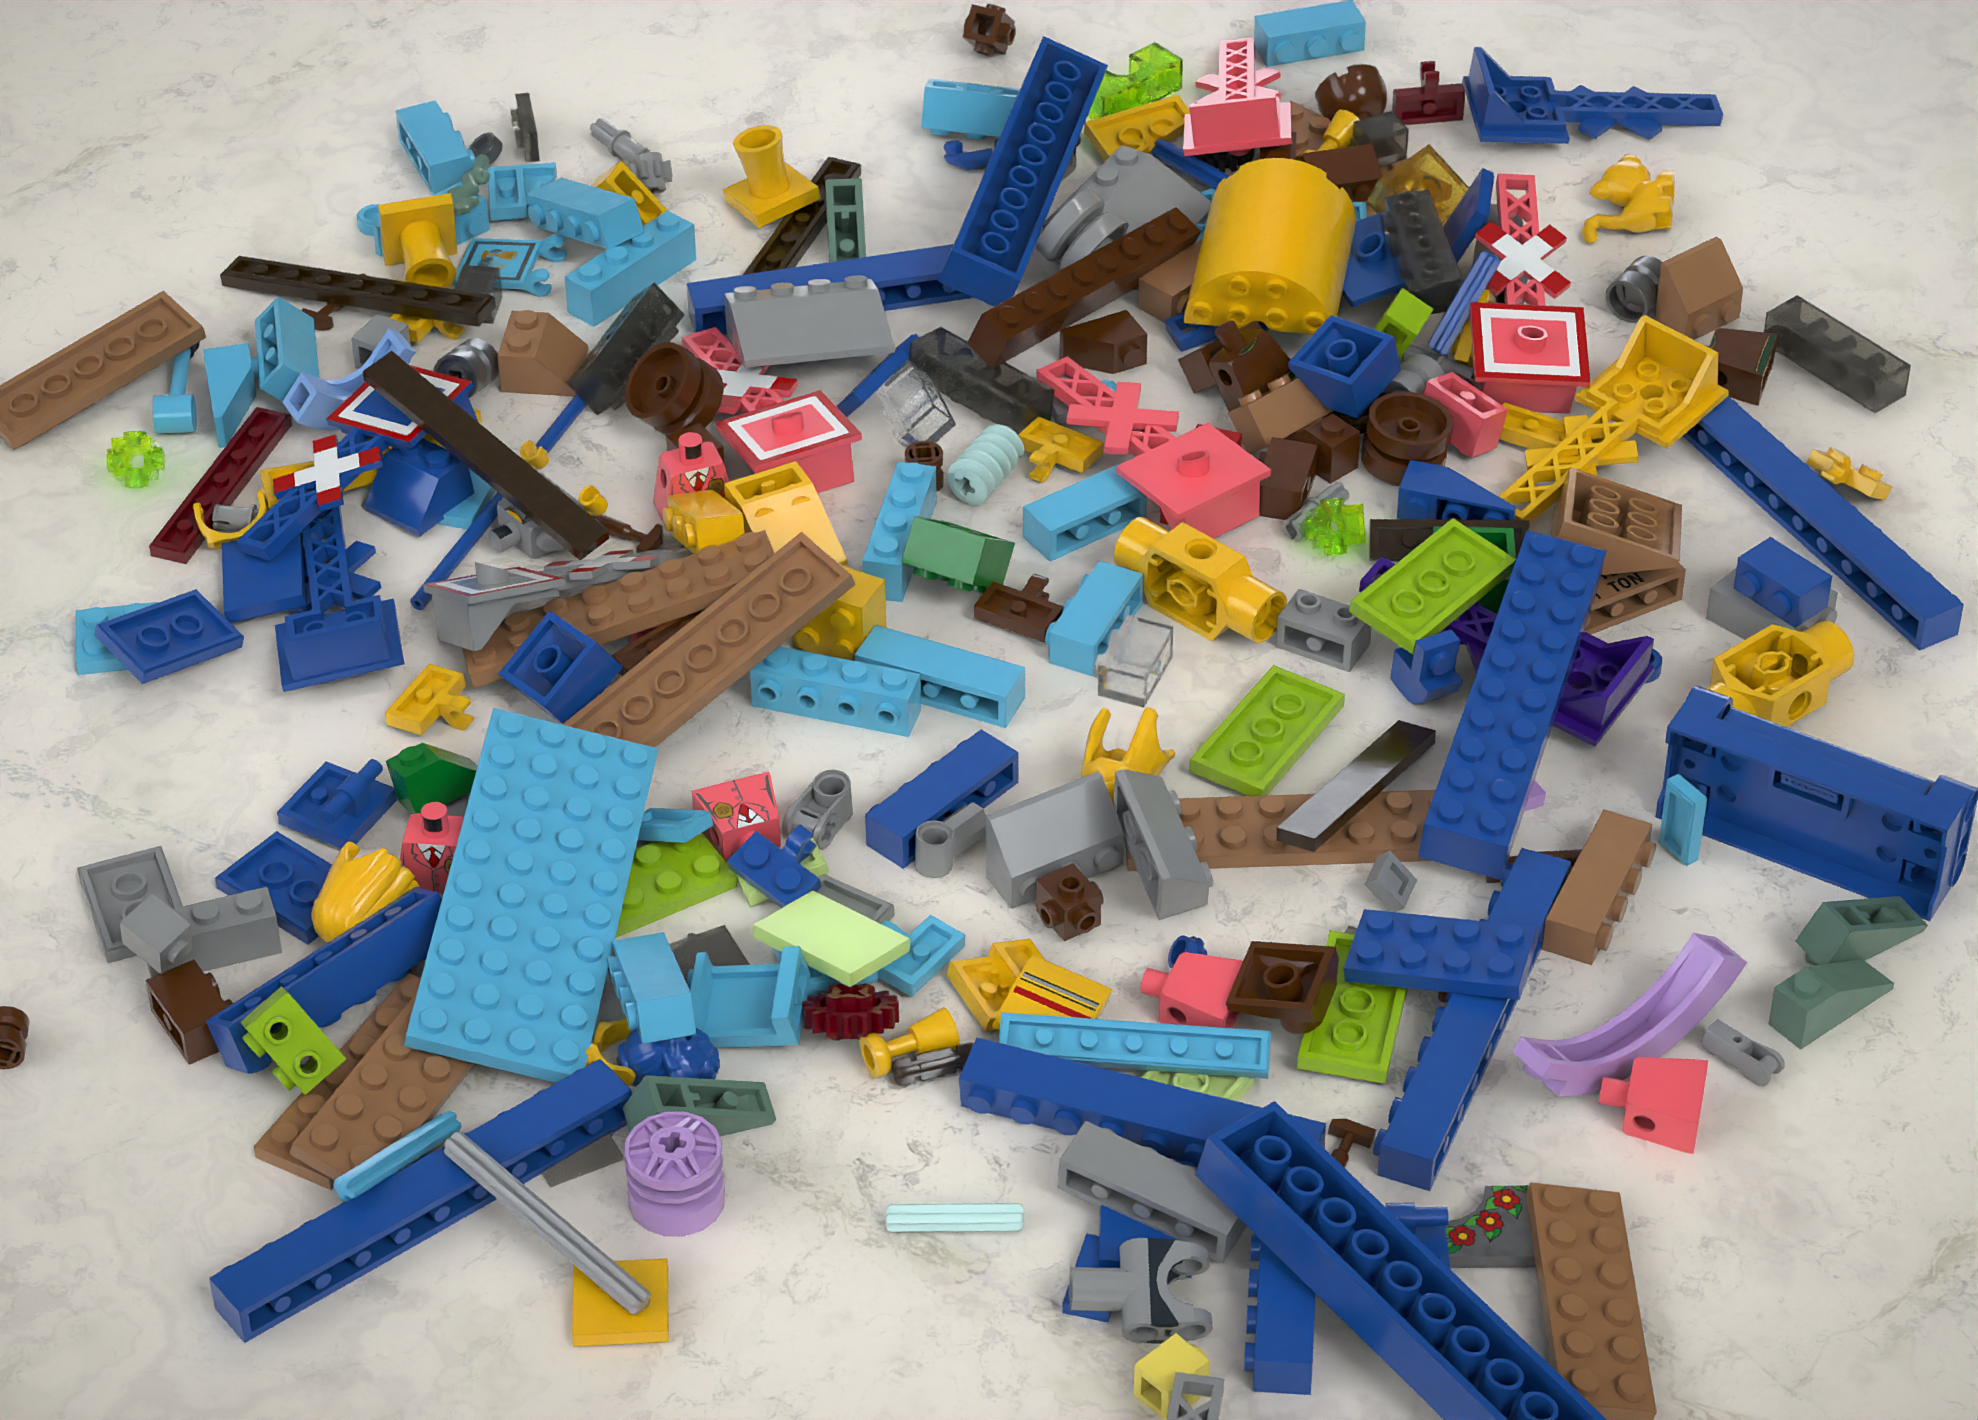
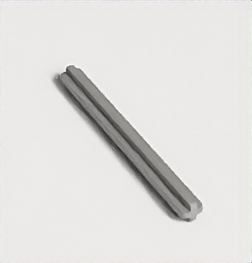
(547, 1223)

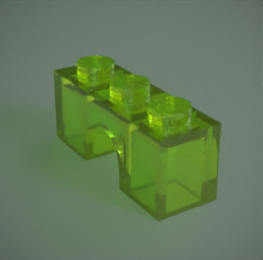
(1151, 77)

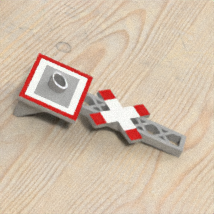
(475, 605)

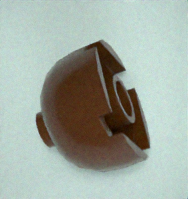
(1359, 92)

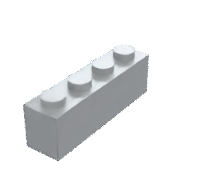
(1147, 1189)

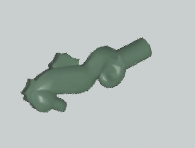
(465, 195)

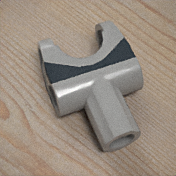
(1142, 1290)

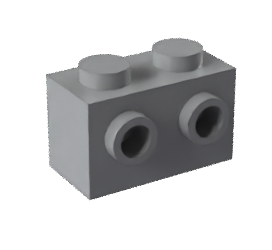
(1322, 631)

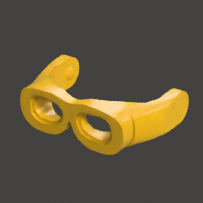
(214, 538)
(605, 1036)

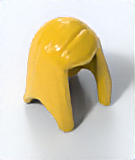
(1142, 755)
(358, 889)

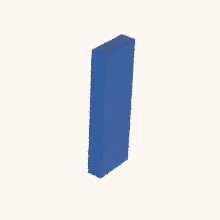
(876, 377)

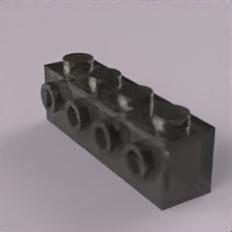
(1421, 248)
(641, 325)
(1838, 354)
(996, 394)

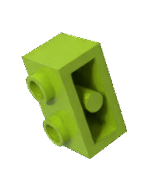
(291, 1042)

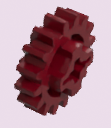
(850, 1011)

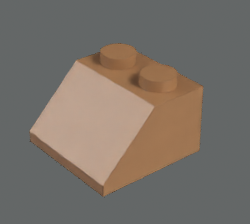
(1699, 290)
(538, 355)

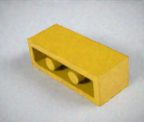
(702, 519)

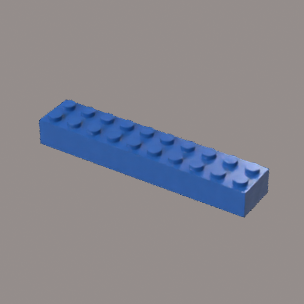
(1023, 174)
(1512, 706)
(1380, 1276)

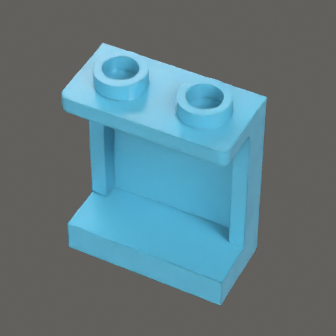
(750, 1001)

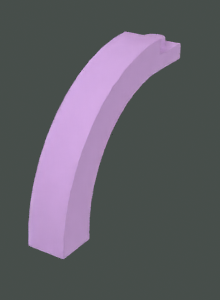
(1644, 1029)

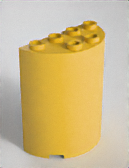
(1273, 249)

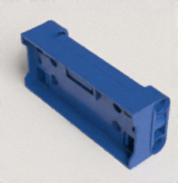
(1820, 804)

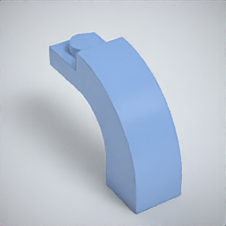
(316, 399)

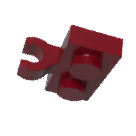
(1429, 102)

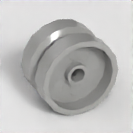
(1080, 229)

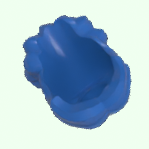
(676, 1057)

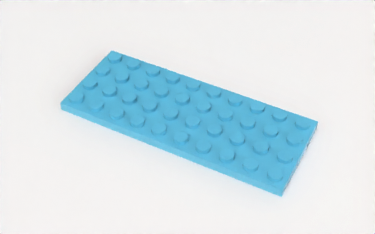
(533, 898)

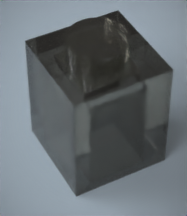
(1386, 134)
(484, 281)

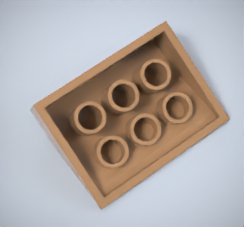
(1629, 524)

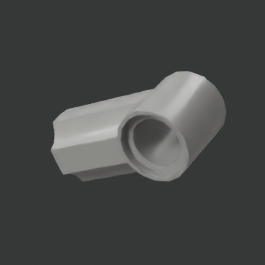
(944, 840)

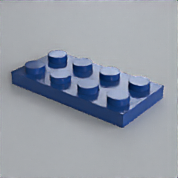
(1441, 954)

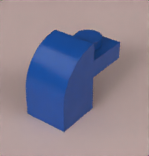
(1428, 671)

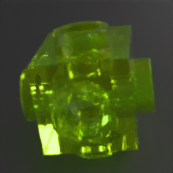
(125, 449)
(1349, 525)

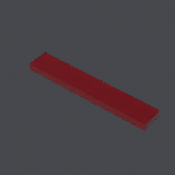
(221, 483)

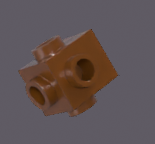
(989, 29)
(1068, 902)

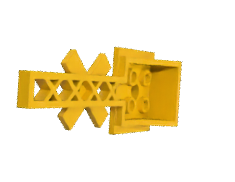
(1652, 389)

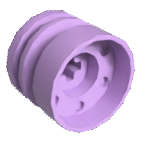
(674, 1173)

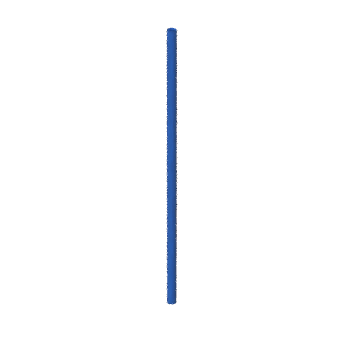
(489, 513)

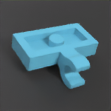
(930, 950)

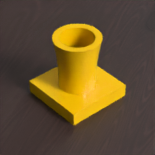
(771, 183)
(422, 237)

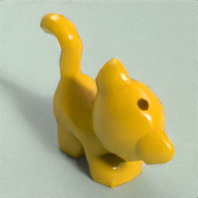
(1644, 201)

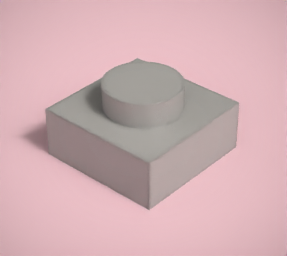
(1390, 882)

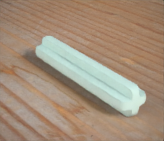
(955, 1217)

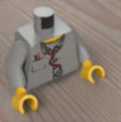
(522, 532)

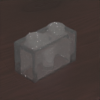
(915, 407)
(1134, 660)

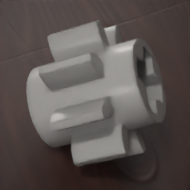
(652, 171)

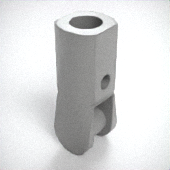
(1741, 1052)

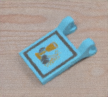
(515, 261)

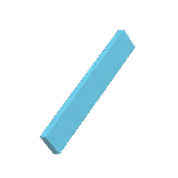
(1142, 1044)

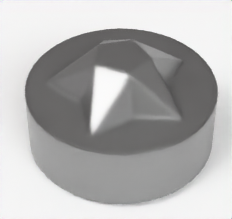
(488, 145)

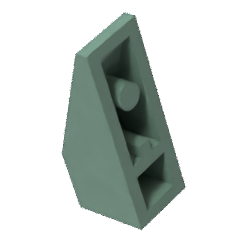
(845, 219)
(1858, 929)
(1824, 998)
(723, 1103)

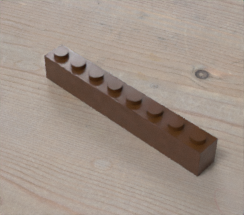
(1079, 288)

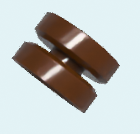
(673, 389)
(1404, 429)

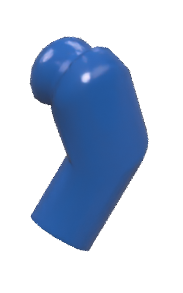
(963, 159)

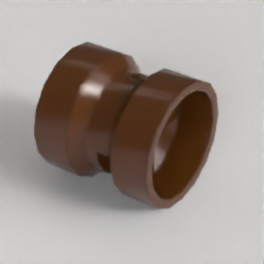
(927, 454)
(13, 1032)

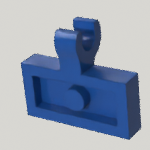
(774, 870)

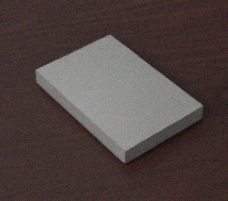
(118, 887)

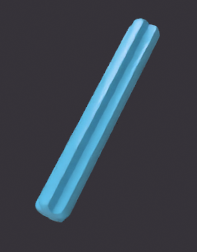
(396, 1156)

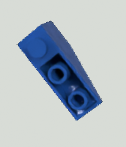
(1444, 494)

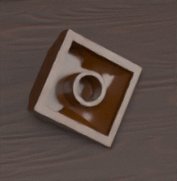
(1286, 984)

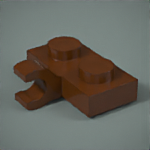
(1019, 611)

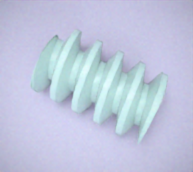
(985, 464)

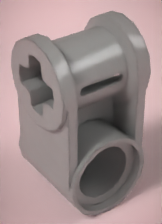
(822, 807)

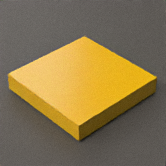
(603, 1321)

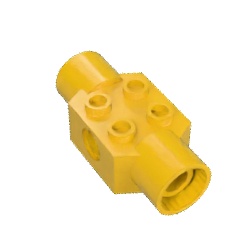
(1199, 581)
(1783, 670)

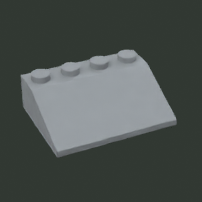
(1141, 190)
(807, 322)

